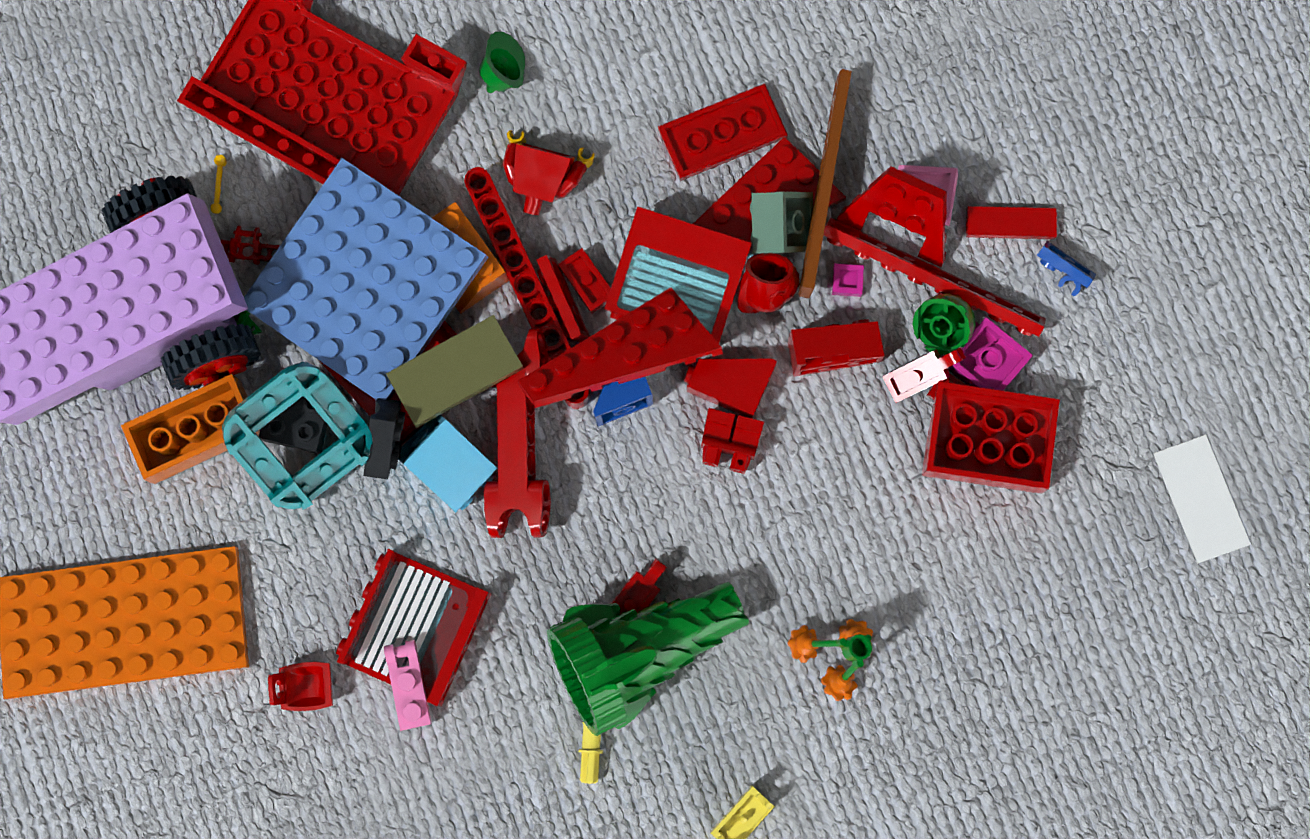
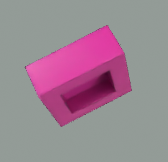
(847, 280)

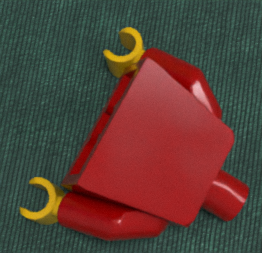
(541, 172)

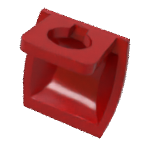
(302, 686)

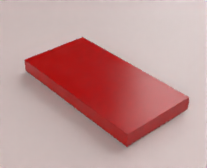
(722, 132)

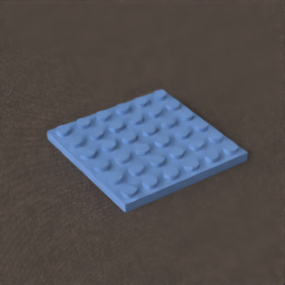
(363, 280)

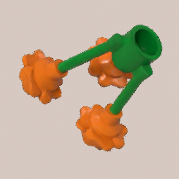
(855, 646)

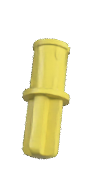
(590, 756)

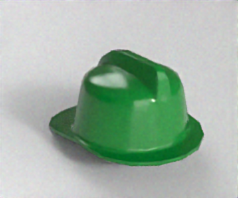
(503, 63)

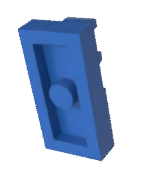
(1054, 259)

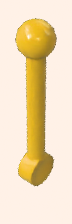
(220, 161)

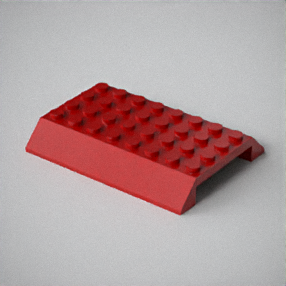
(324, 94)

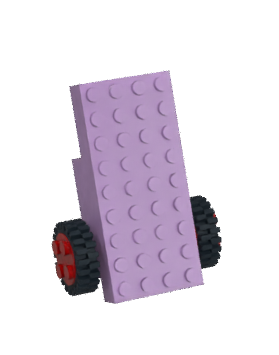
(125, 306)

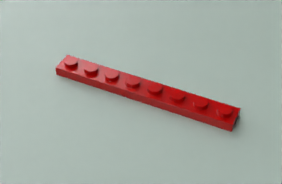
(942, 281)

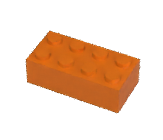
(183, 430)

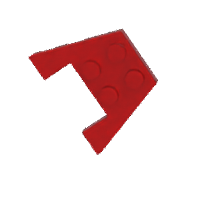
(907, 203)

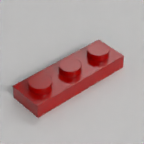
(562, 299)

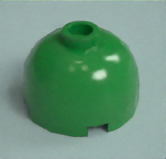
(944, 323)

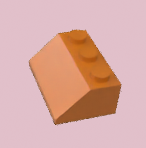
(490, 275)

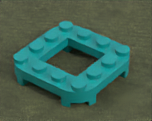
(325, 469)

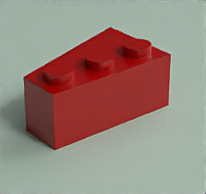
(835, 347)

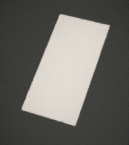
(1201, 499)

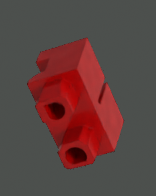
(717, 436)

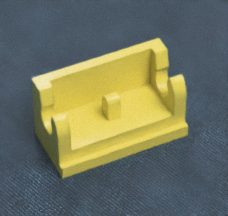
(743, 816)

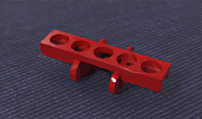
(256, 245)

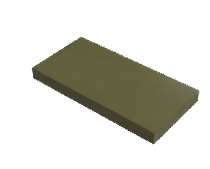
(454, 371)

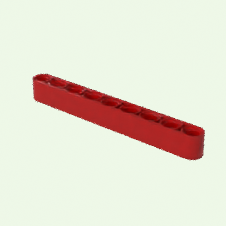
(524, 272)

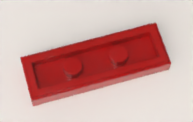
(1011, 222)

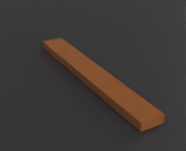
(824, 184)

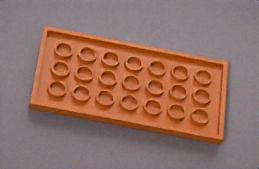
(122, 622)

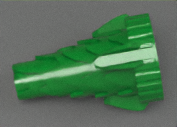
(618, 659)

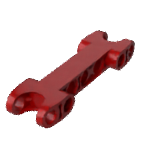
(516, 451)

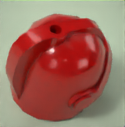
(765, 285)

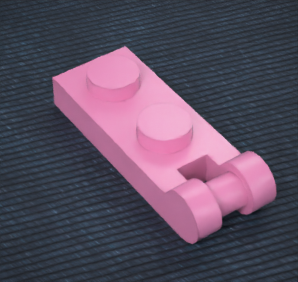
(408, 686)

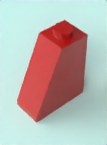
(731, 382)

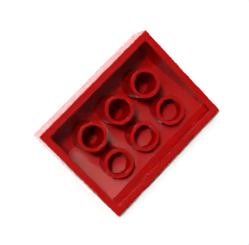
(991, 437)

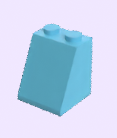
(447, 462)

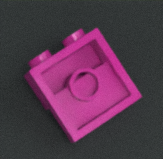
(990, 358)

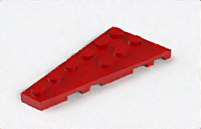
(777, 171)
(630, 348)

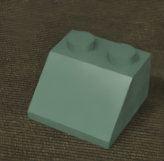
(780, 221)

